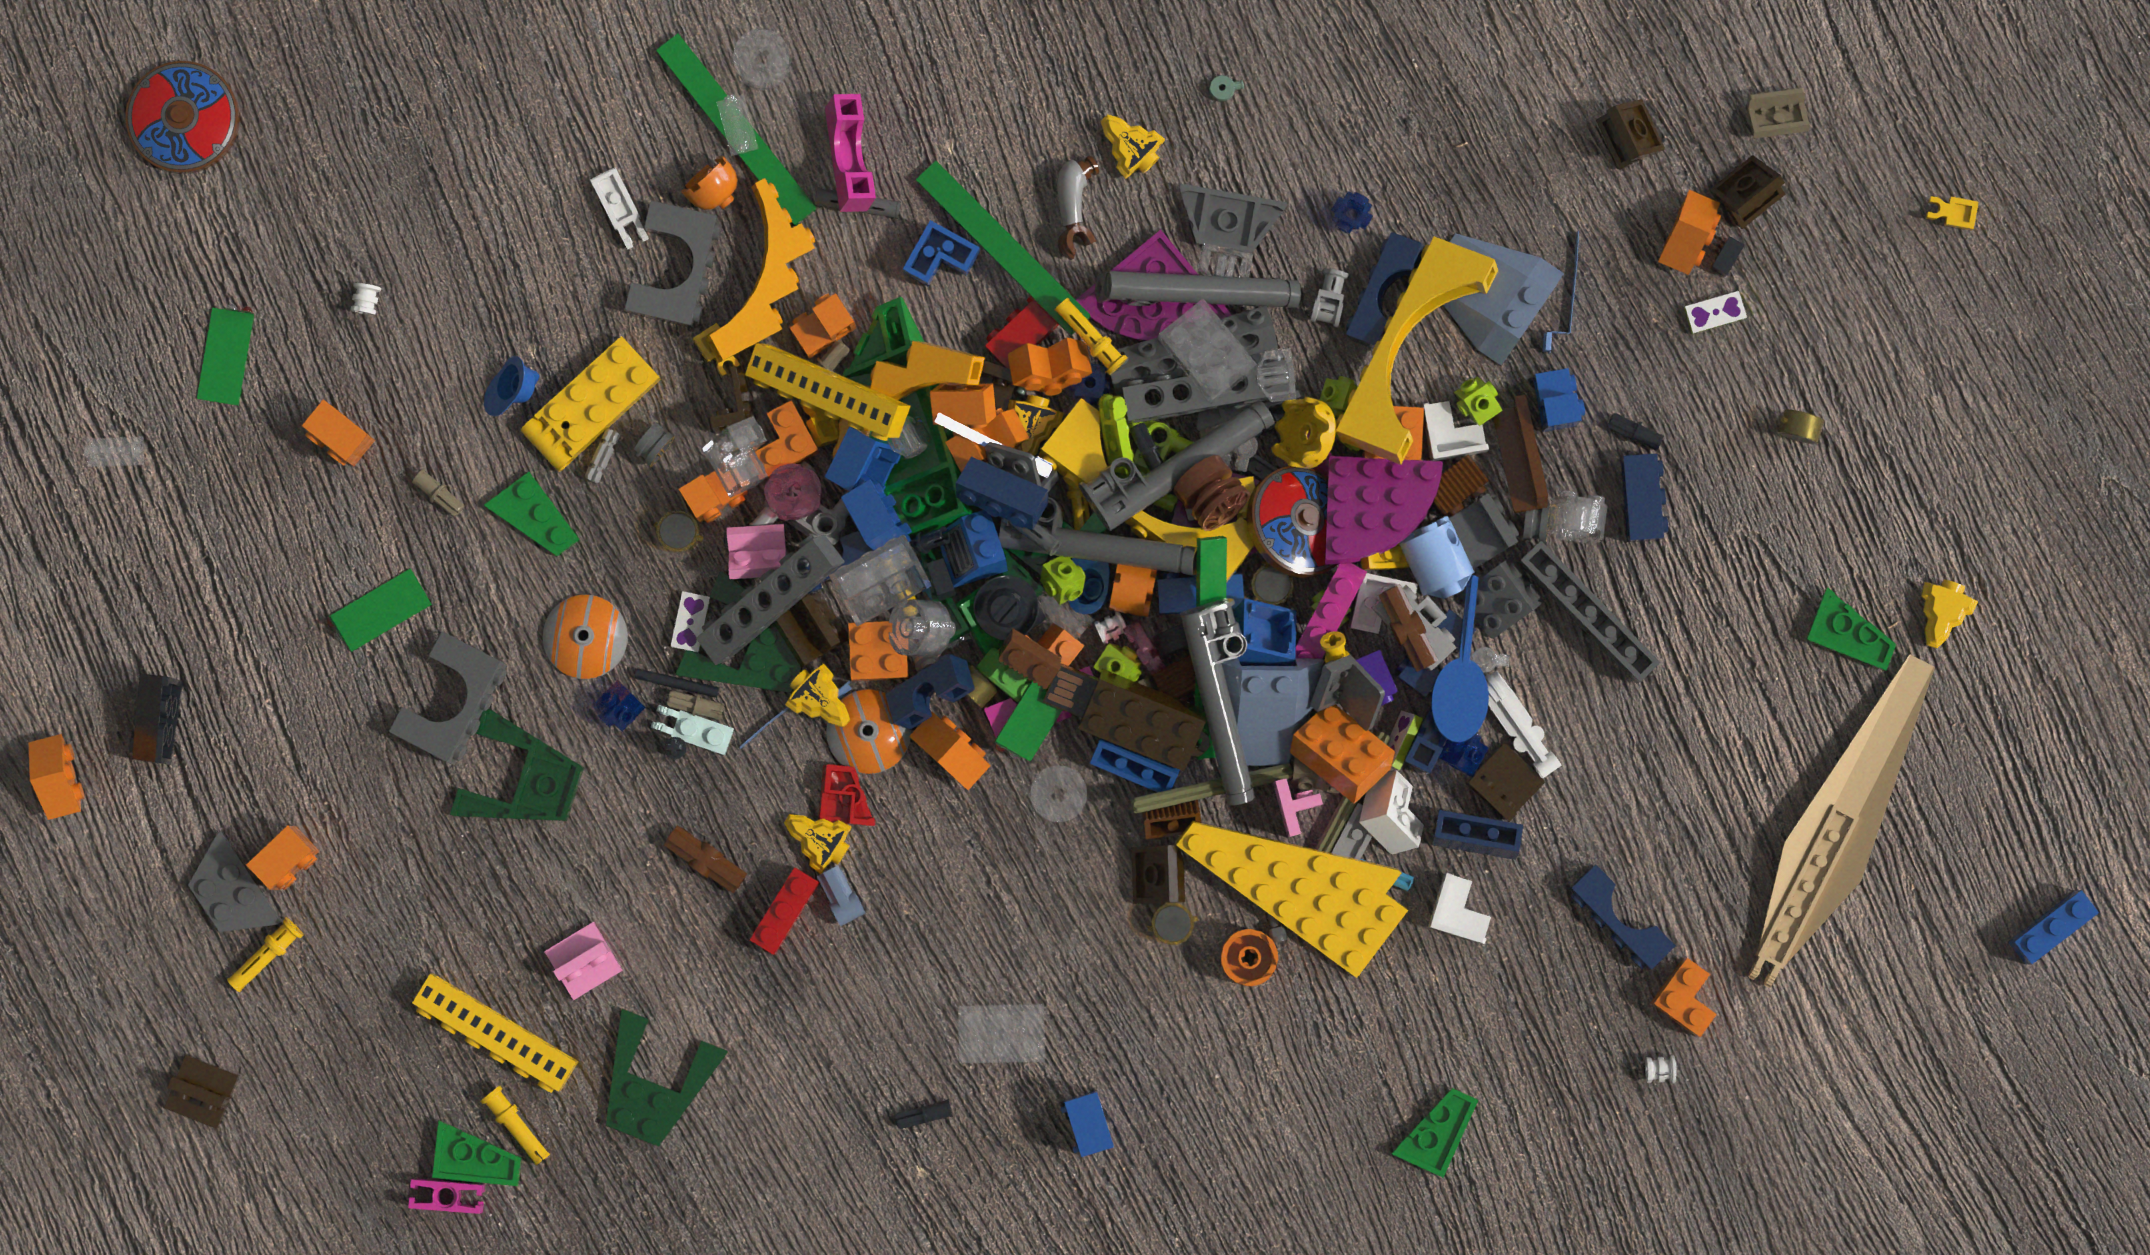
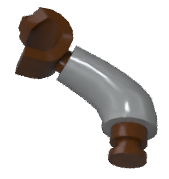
(1070, 185)

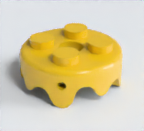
(1293, 429)

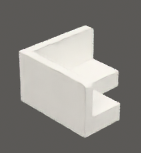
(1444, 440)
(1362, 615)
(1387, 814)
(1450, 914)

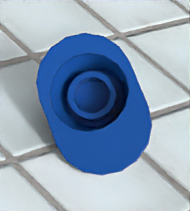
(511, 385)
(1096, 588)

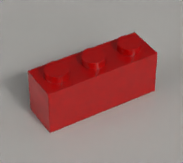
(1023, 327)
(784, 911)

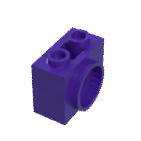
(1378, 670)

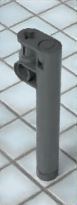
(1151, 288)
(1123, 498)
(1103, 547)
(1206, 634)

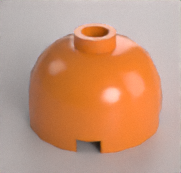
(712, 186)

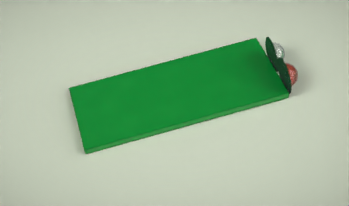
(226, 355)
(379, 610)
(1027, 724)

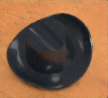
(1006, 605)

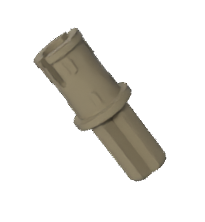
(833, 356)
(438, 493)
(695, 705)

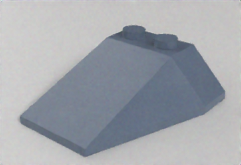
(1516, 295)
(1271, 706)

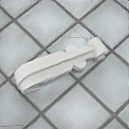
(1518, 724)

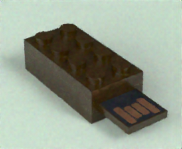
(1131, 715)

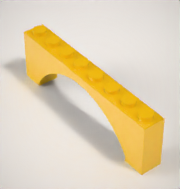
(1442, 276)
(1079, 457)

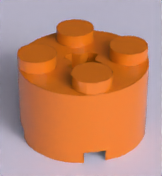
(1132, 590)
(1257, 943)

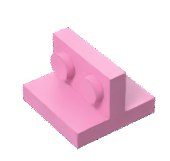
(755, 550)
(1289, 807)
(583, 961)

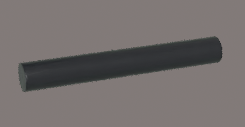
(677, 683)

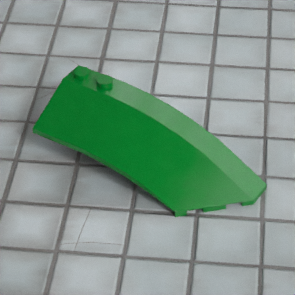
(926, 483)

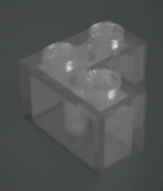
(735, 458)

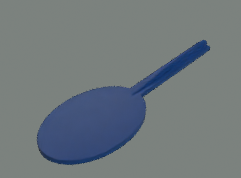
(1461, 688)

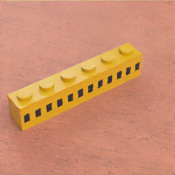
(828, 391)
(495, 1032)

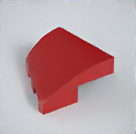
(843, 797)

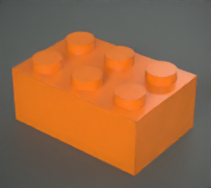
(1342, 752)

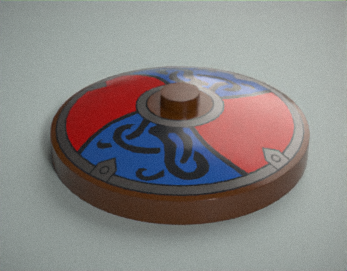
(182, 117)
(1290, 521)

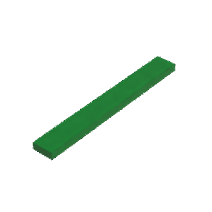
(760, 161)
(997, 242)
(1210, 587)

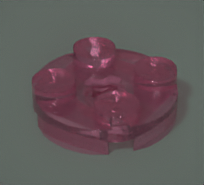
(793, 507)
(1144, 647)

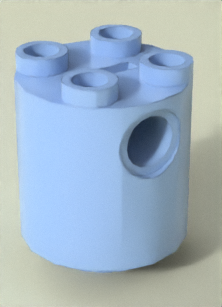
(1437, 559)

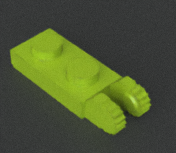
(1115, 429)

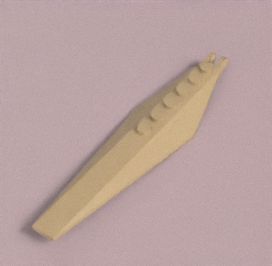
(1839, 827)

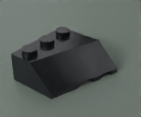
(156, 718)

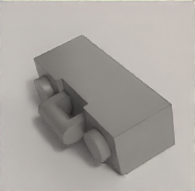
(1439, 639)

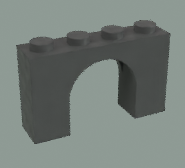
(680, 303)
(481, 677)

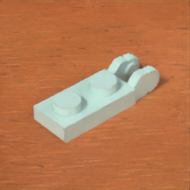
(696, 730)

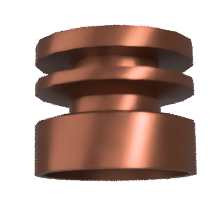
(1211, 493)

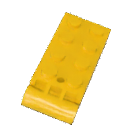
(590, 404)

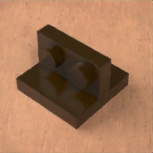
(1630, 133)
(1749, 190)
(810, 629)
(1158, 874)
(201, 1091)

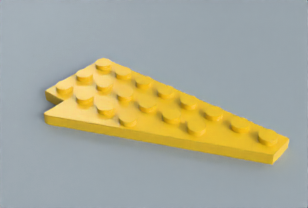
(1319, 895)

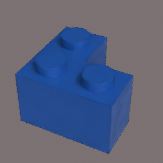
(936, 247)
(1556, 401)

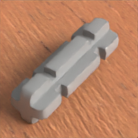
(602, 455)

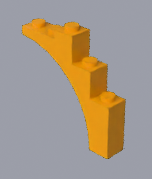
(781, 245)
(926, 366)

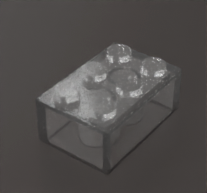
(1207, 351)
(880, 580)
(1001, 1033)

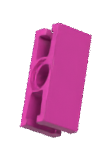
(437, 1203)

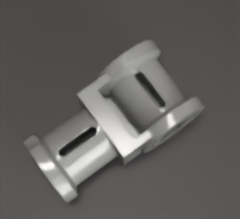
(1329, 300)

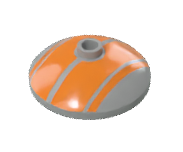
(604, 644)
(874, 752)

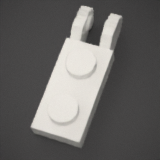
(618, 204)

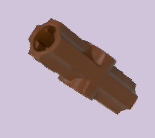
(1407, 627)
(705, 859)

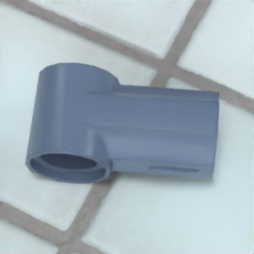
(842, 900)

